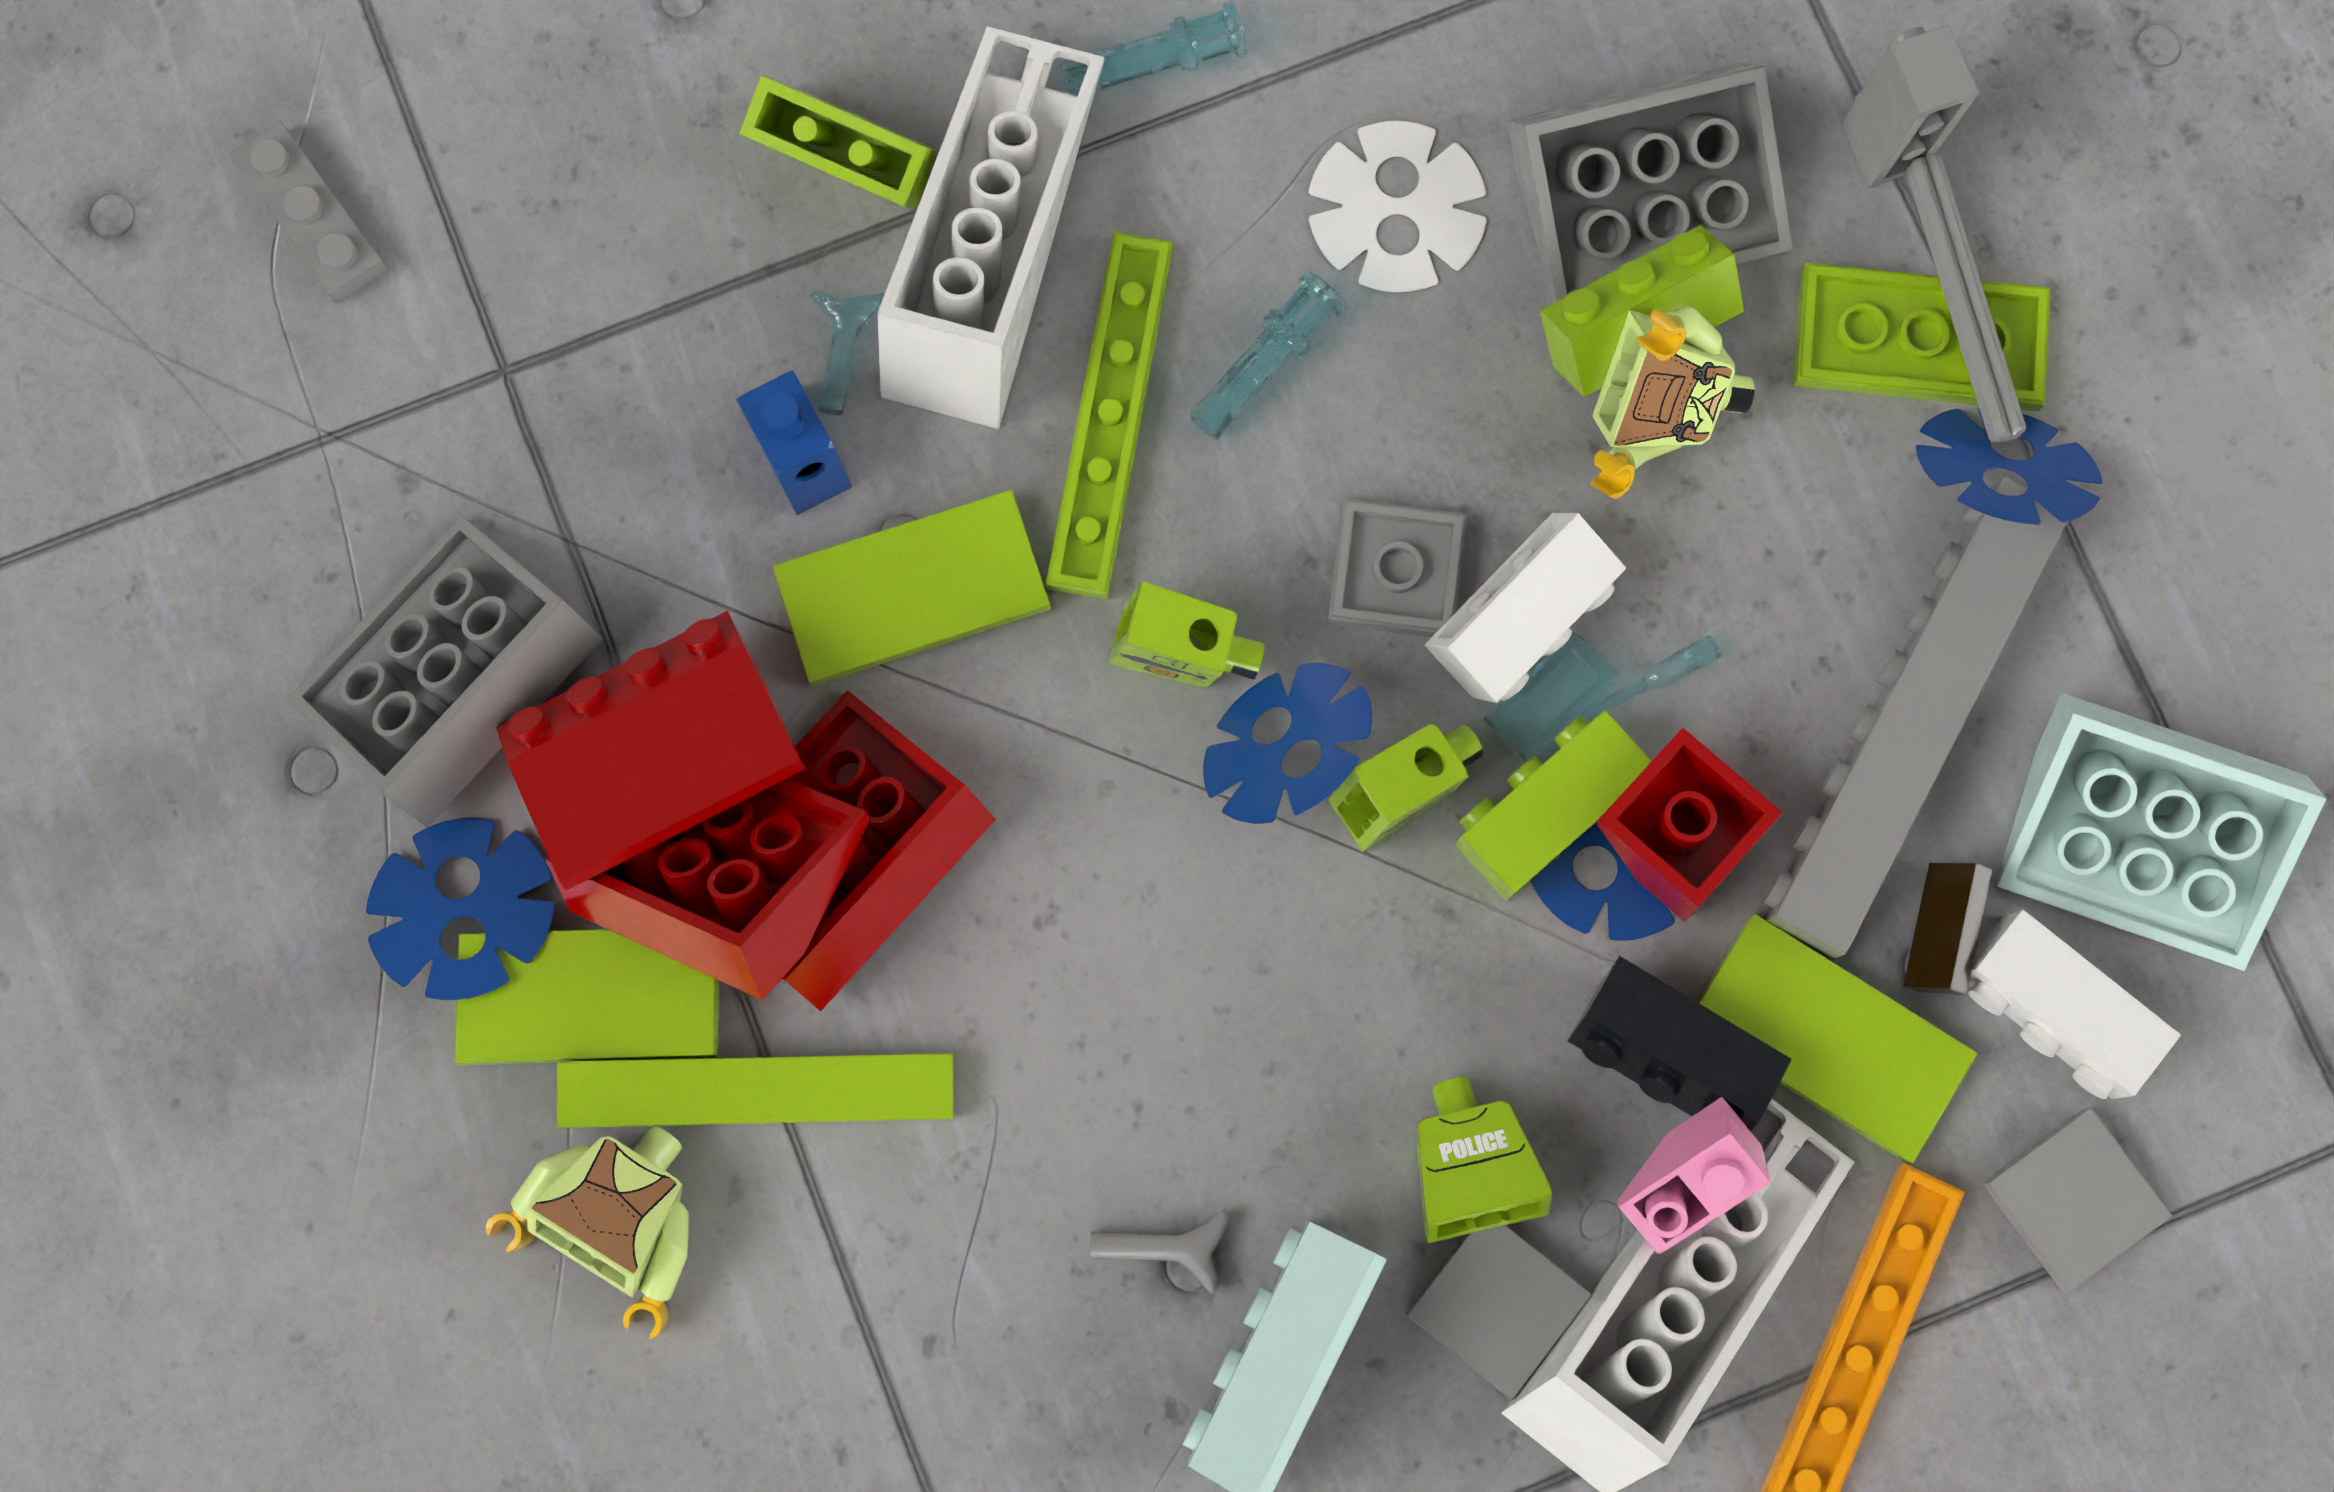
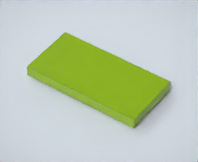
(1898, 338)
(911, 588)
(588, 1001)
(1847, 1041)

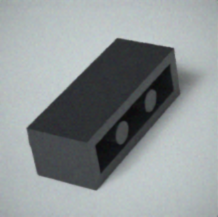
(1676, 1046)

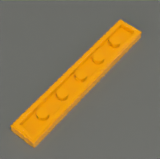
(1865, 1334)

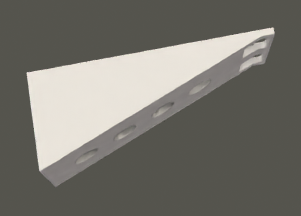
(983, 236)
(1661, 1335)

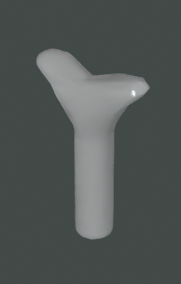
(1190, 1248)

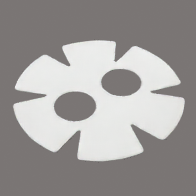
(1353, 227)

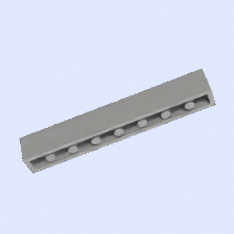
(1910, 727)

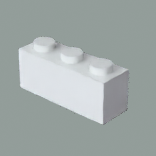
(1526, 608)
(2068, 1007)

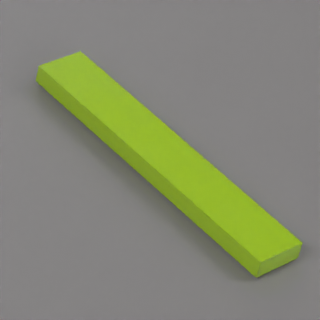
(1110, 416)
(754, 1090)

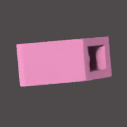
(1694, 1176)

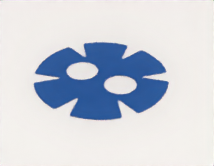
(2043, 473)
(1311, 719)
(1630, 906)
(508, 922)

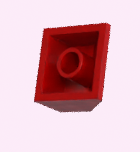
(1686, 823)

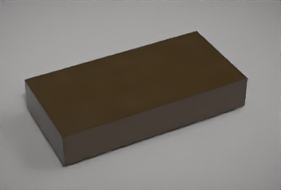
(1947, 928)

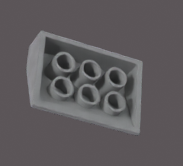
(1649, 165)
(442, 667)

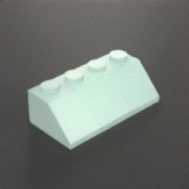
(1285, 1360)

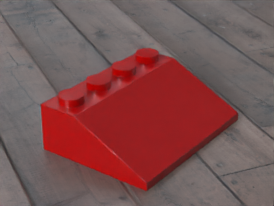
(647, 749)
(914, 837)
(733, 890)

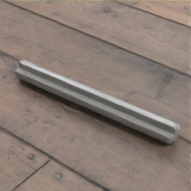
(1966, 299)

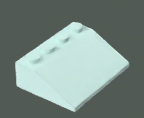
(2157, 831)

